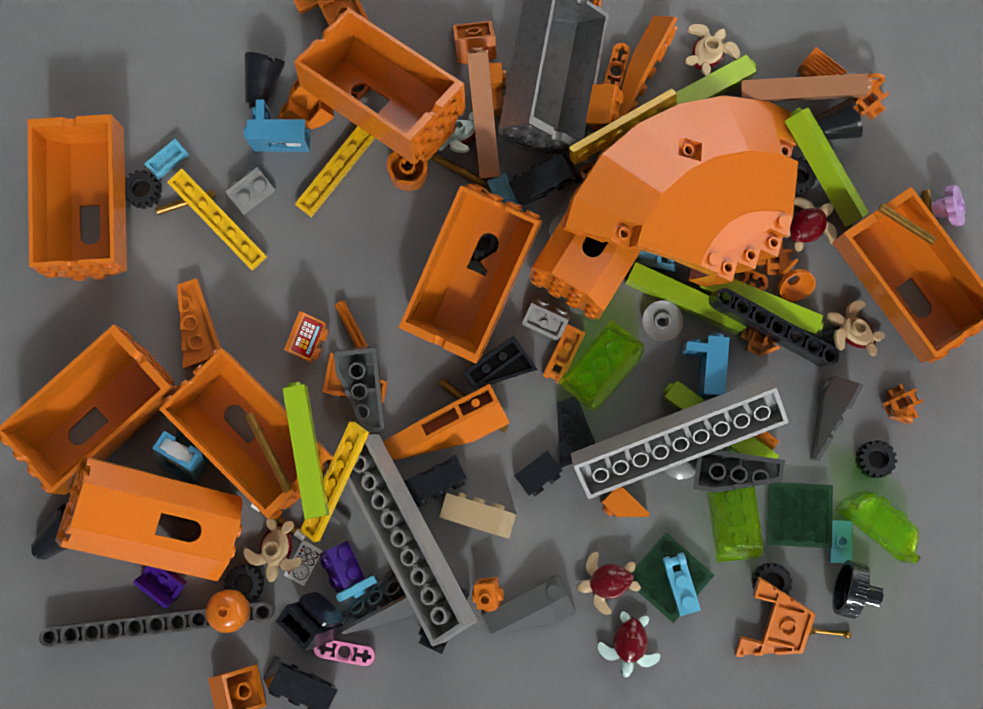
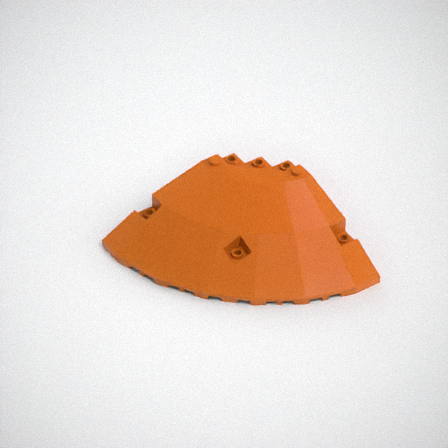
(701, 208)

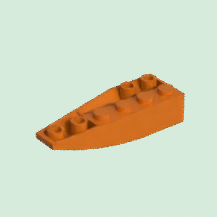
(642, 65)
(450, 426)

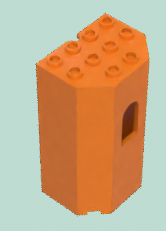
(420, 94)
(71, 168)
(889, 254)
(581, 279)
(456, 303)
(108, 375)
(200, 415)
(119, 508)

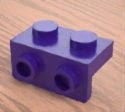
(341, 566)
(160, 585)

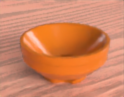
(798, 289)

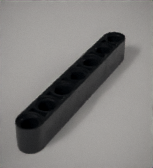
(783, 328)

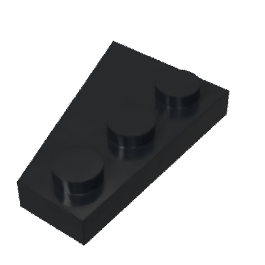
(573, 429)

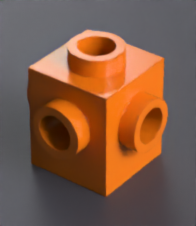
(487, 594)

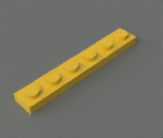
(612, 132)
(334, 171)
(217, 219)
(337, 476)

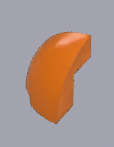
(305, 106)

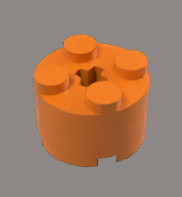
(403, 179)

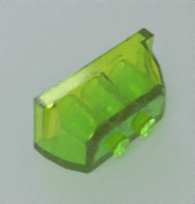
(603, 366)
(735, 524)
(882, 524)

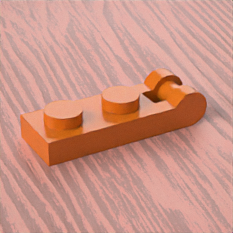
(564, 352)

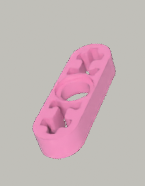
(359, 659)

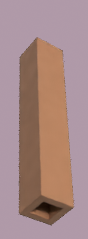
(807, 88)
(483, 112)

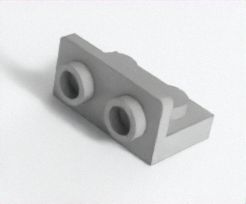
(250, 190)
(546, 318)

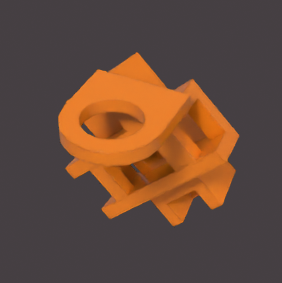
(870, 104)
(782, 266)
(754, 340)
(899, 400)

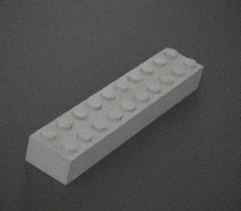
(679, 437)
(409, 544)

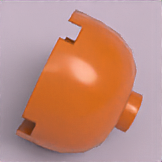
(227, 611)

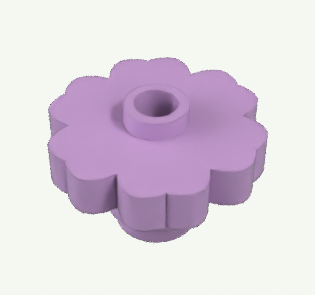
(950, 206)

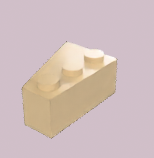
(477, 514)

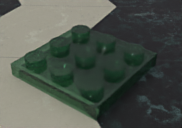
(800, 515)
(654, 581)

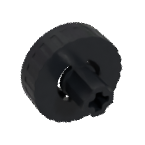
(854, 590)

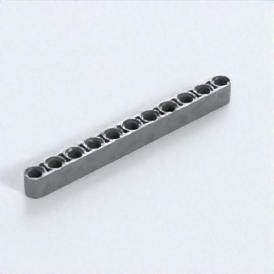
(126, 629)

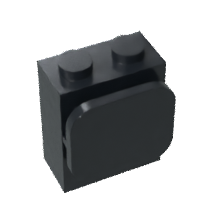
(311, 621)

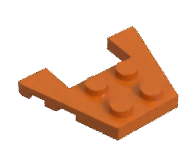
(330, 8)
(786, 626)

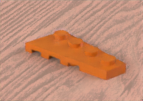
(196, 325)

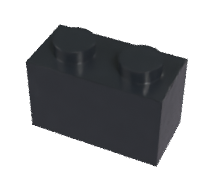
(538, 473)

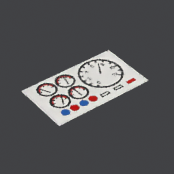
(310, 556)

